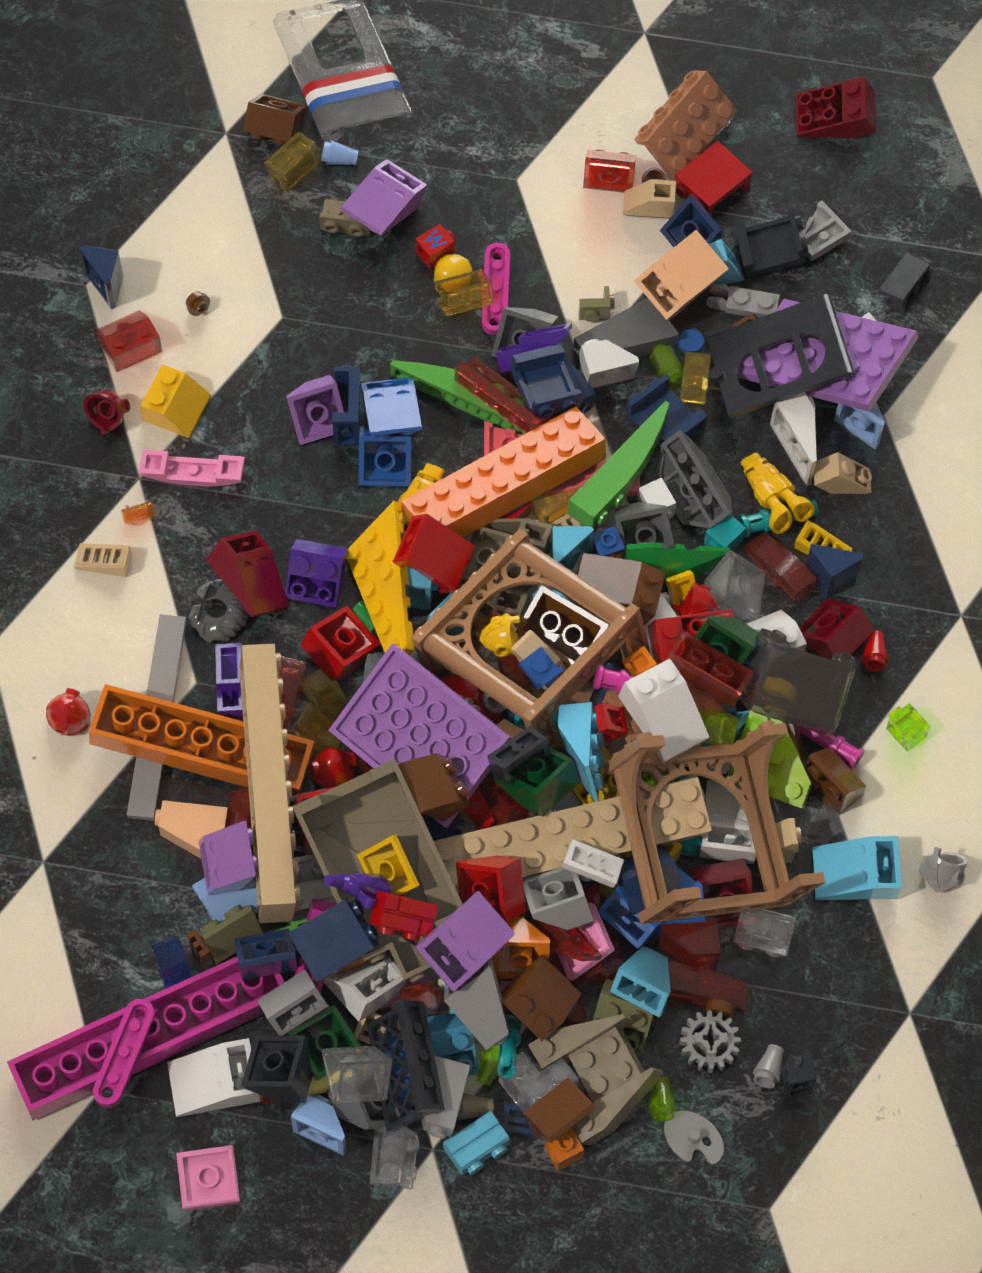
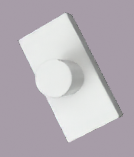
(592, 863)

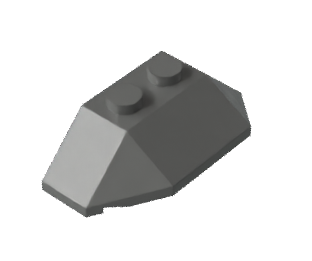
(693, 483)

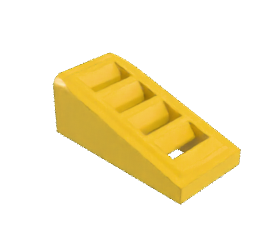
(818, 534)

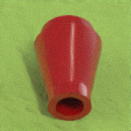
(875, 652)

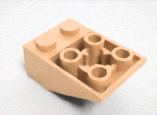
(681, 275)

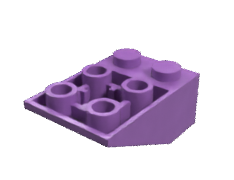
(385, 197)
(228, 858)
(464, 941)

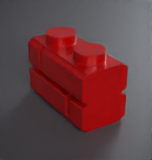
(403, 914)

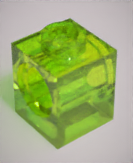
(719, 725)
(907, 726)

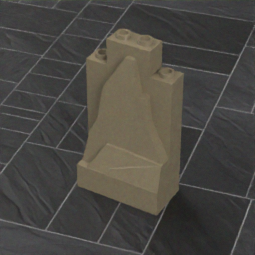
(360, 816)

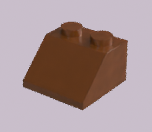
(273, 118)
(435, 786)
(540, 997)

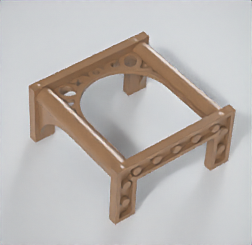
(527, 568)
(750, 763)

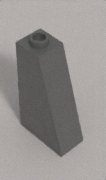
(633, 330)

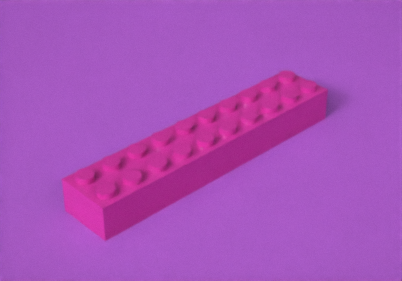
(183, 1018)

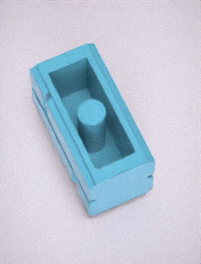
(476, 1144)

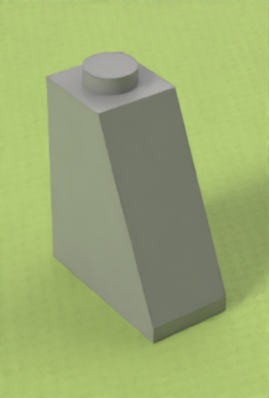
(481, 1006)
(452, 1082)

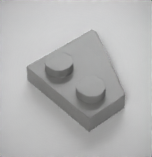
(824, 232)

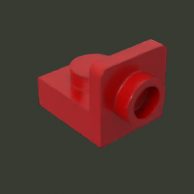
(611, 721)
(480, 812)

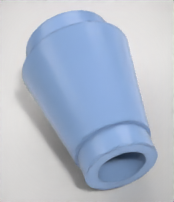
(338, 154)

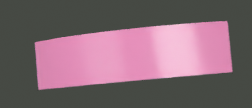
(191, 471)

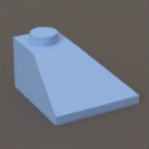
(861, 423)
(319, 1123)

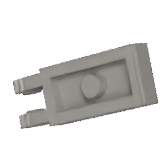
(742, 300)

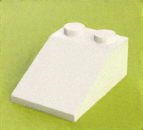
(795, 428)
(664, 707)

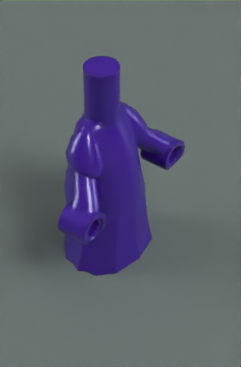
(360, 885)

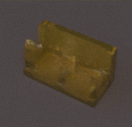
(293, 161)
(464, 292)

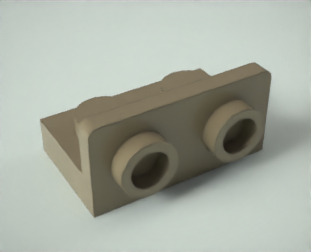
(335, 220)

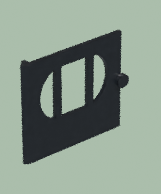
(809, 318)

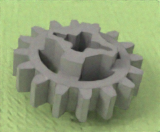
(699, 1041)

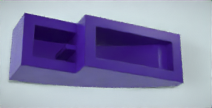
(531, 341)
(228, 680)

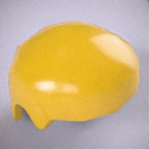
(451, 266)

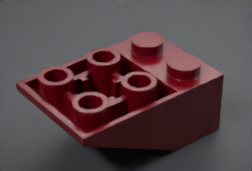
(837, 110)
(249, 572)

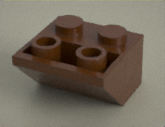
(834, 780)

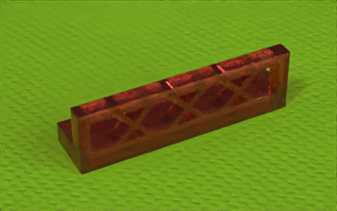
(495, 398)

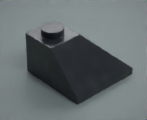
(279, 1068)

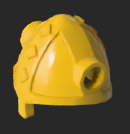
(500, 635)

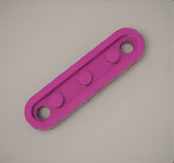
(499, 276)
(123, 1053)

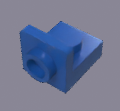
(607, 542)
(540, 668)

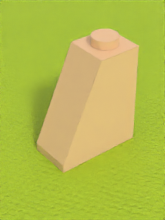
(189, 822)

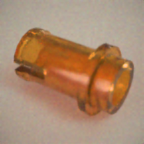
(138, 512)

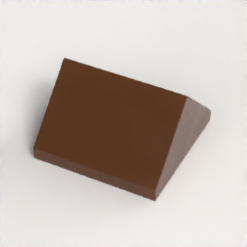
(558, 1111)

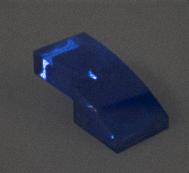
(171, 962)

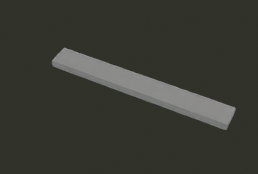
(161, 685)

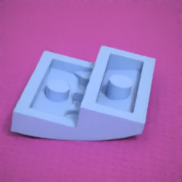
(222, 902)

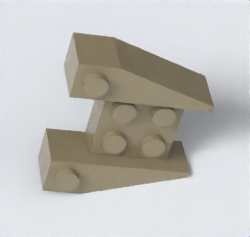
(487, 542)
(605, 1068)

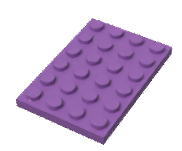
(874, 350)
(412, 714)

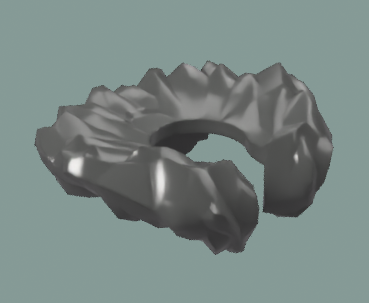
(222, 627)

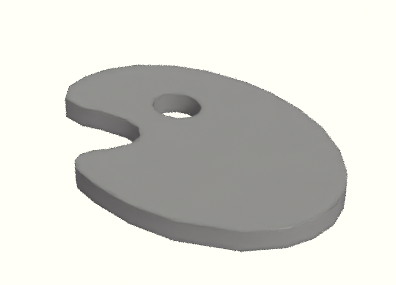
(686, 1134)

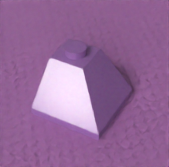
(313, 408)

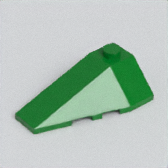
(676, 560)

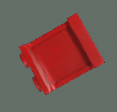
(712, 177)
(434, 552)

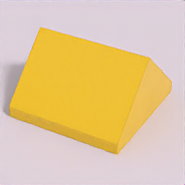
(390, 862)

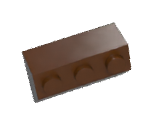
(561, 625)

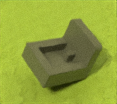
(596, 308)

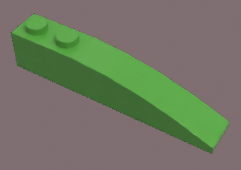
(440, 384)
(616, 477)

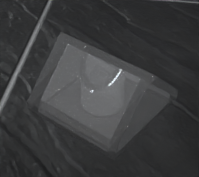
(357, 1073)

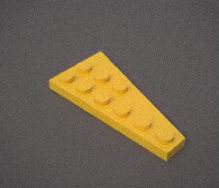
(381, 580)

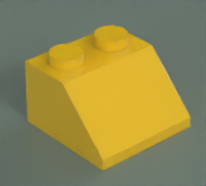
(174, 402)

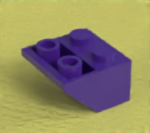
(315, 572)

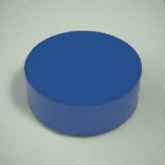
(691, 341)

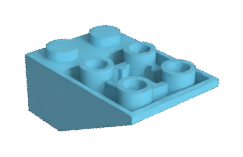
(583, 744)
(859, 869)

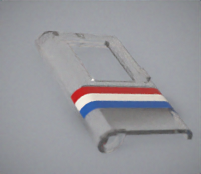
(345, 93)

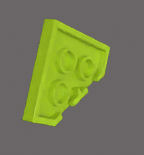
(786, 772)

